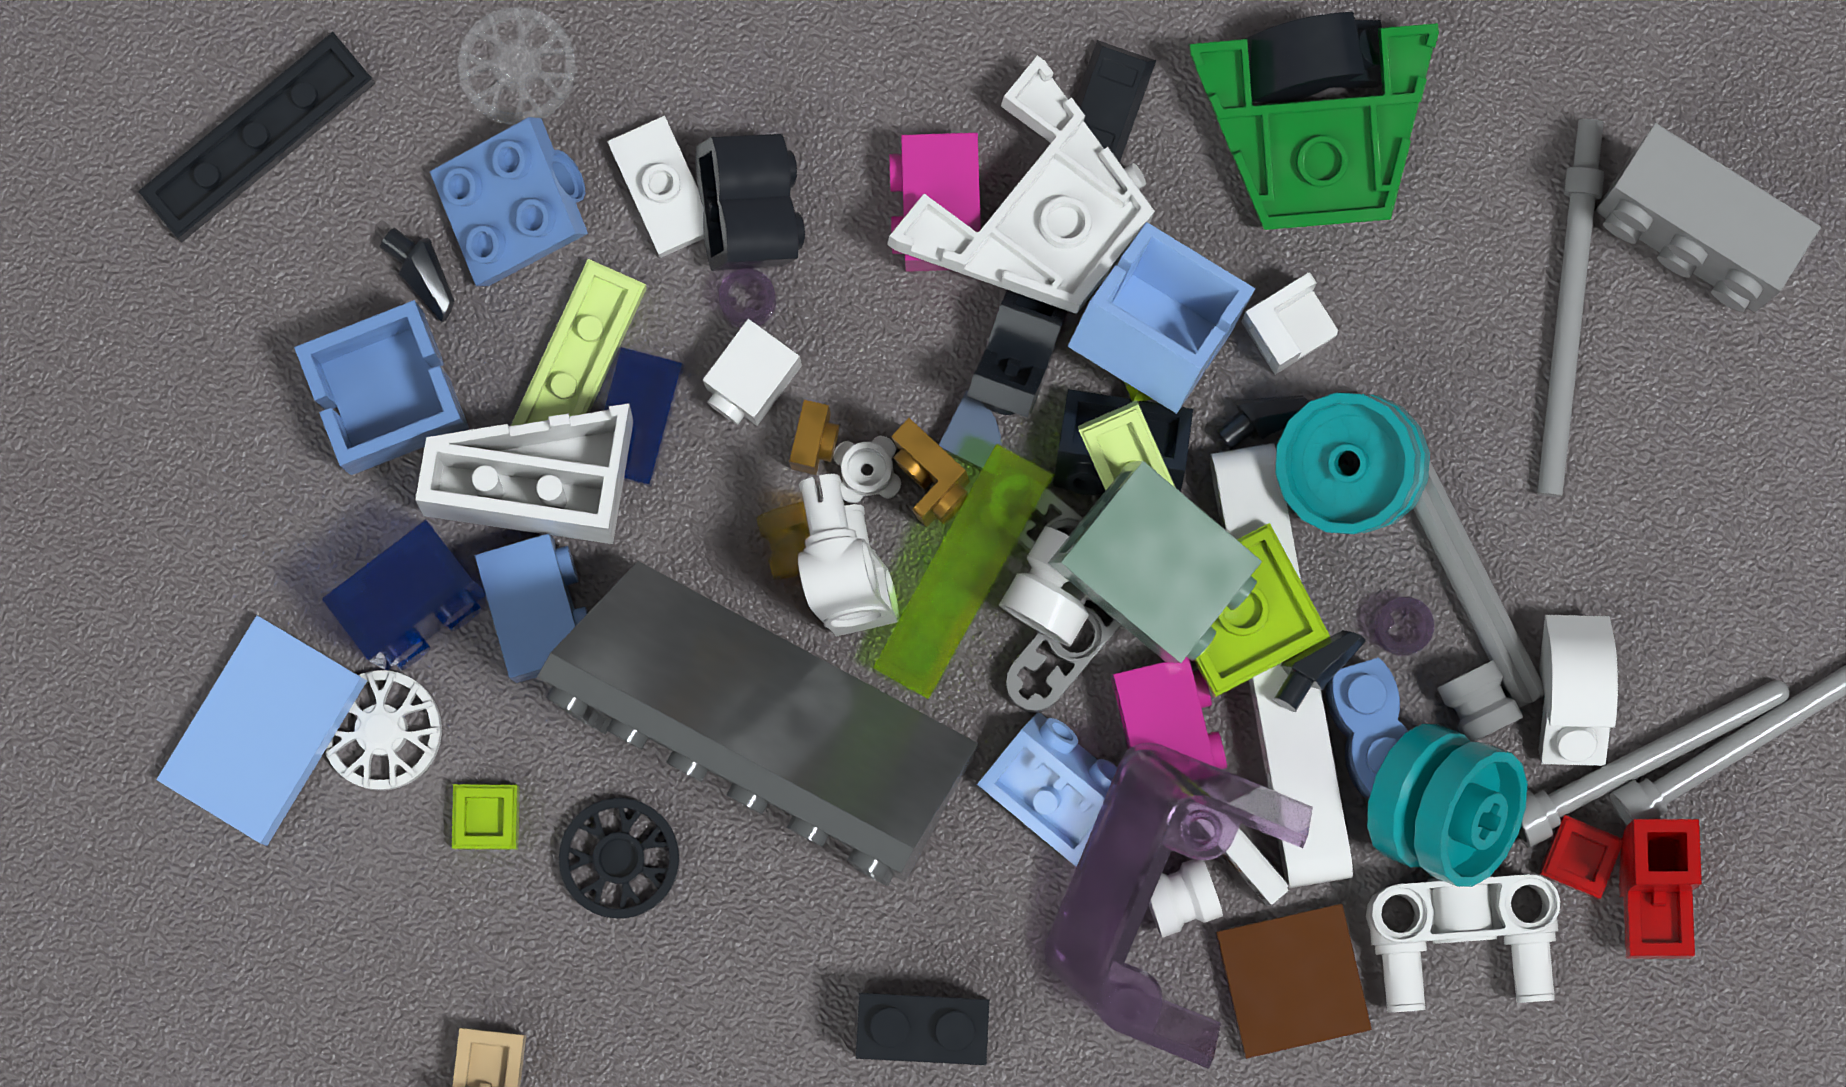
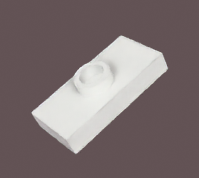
(660, 185)

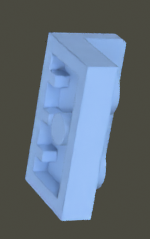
(1051, 784)

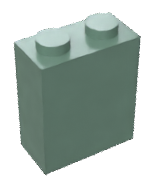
(1157, 563)

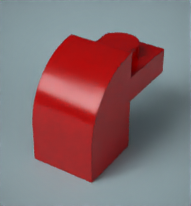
(1657, 883)

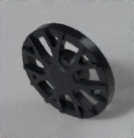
(619, 858)

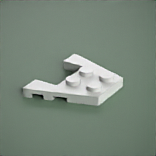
(1059, 223)

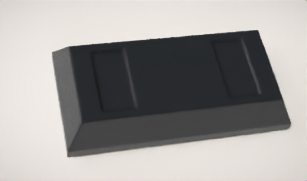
(1113, 94)

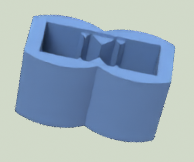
(1366, 710)

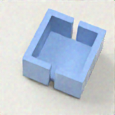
(1161, 317)

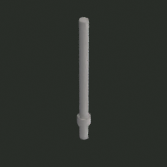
(1583, 186)

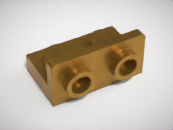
(928, 462)

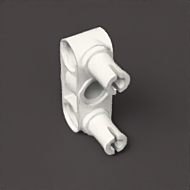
(838, 568)
(1462, 915)

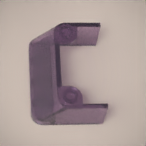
(1153, 807)

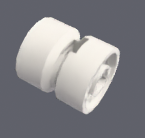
(1045, 596)

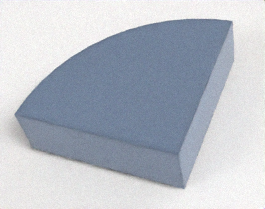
(971, 433)

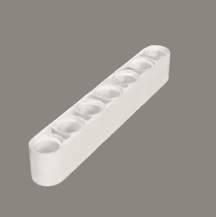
(1292, 743)

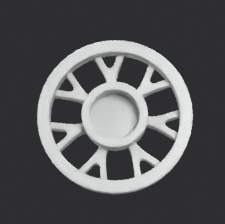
(384, 731)

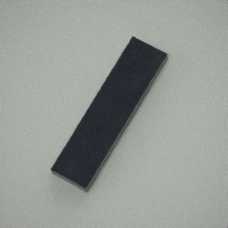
(257, 137)

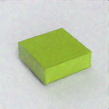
(485, 817)

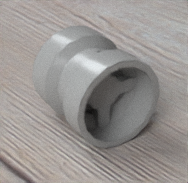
(1480, 702)

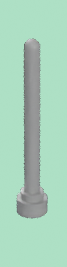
(1649, 799)
(1545, 810)

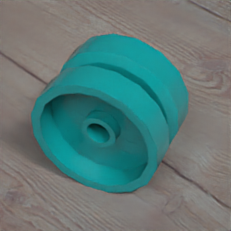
(1324, 488)
(1447, 804)

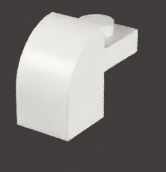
(1578, 689)

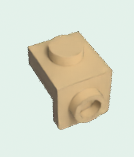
(488, 1059)

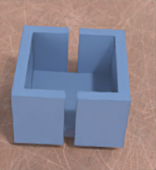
(385, 385)

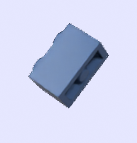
(530, 601)

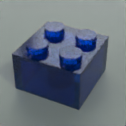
(406, 598)

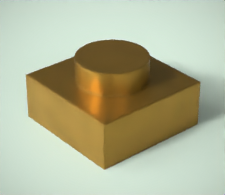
(814, 438)

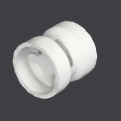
(1184, 897)

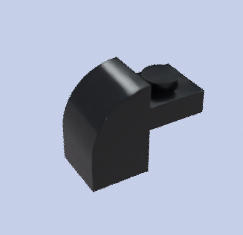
(1312, 56)
(1017, 355)

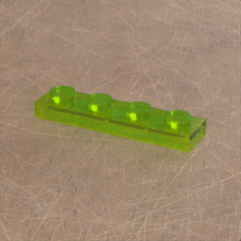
(963, 571)

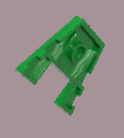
(1320, 156)

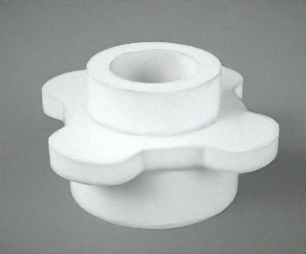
(876, 453)

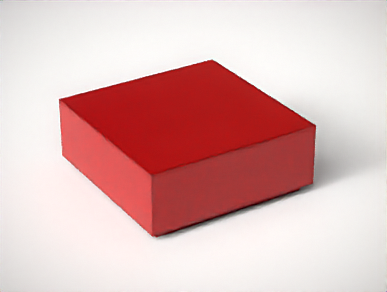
(1581, 857)

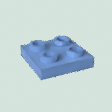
(511, 200)

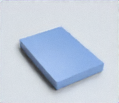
(261, 730)

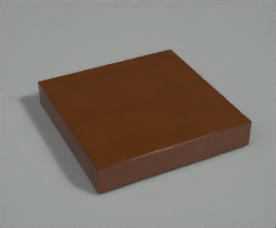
(1293, 981)

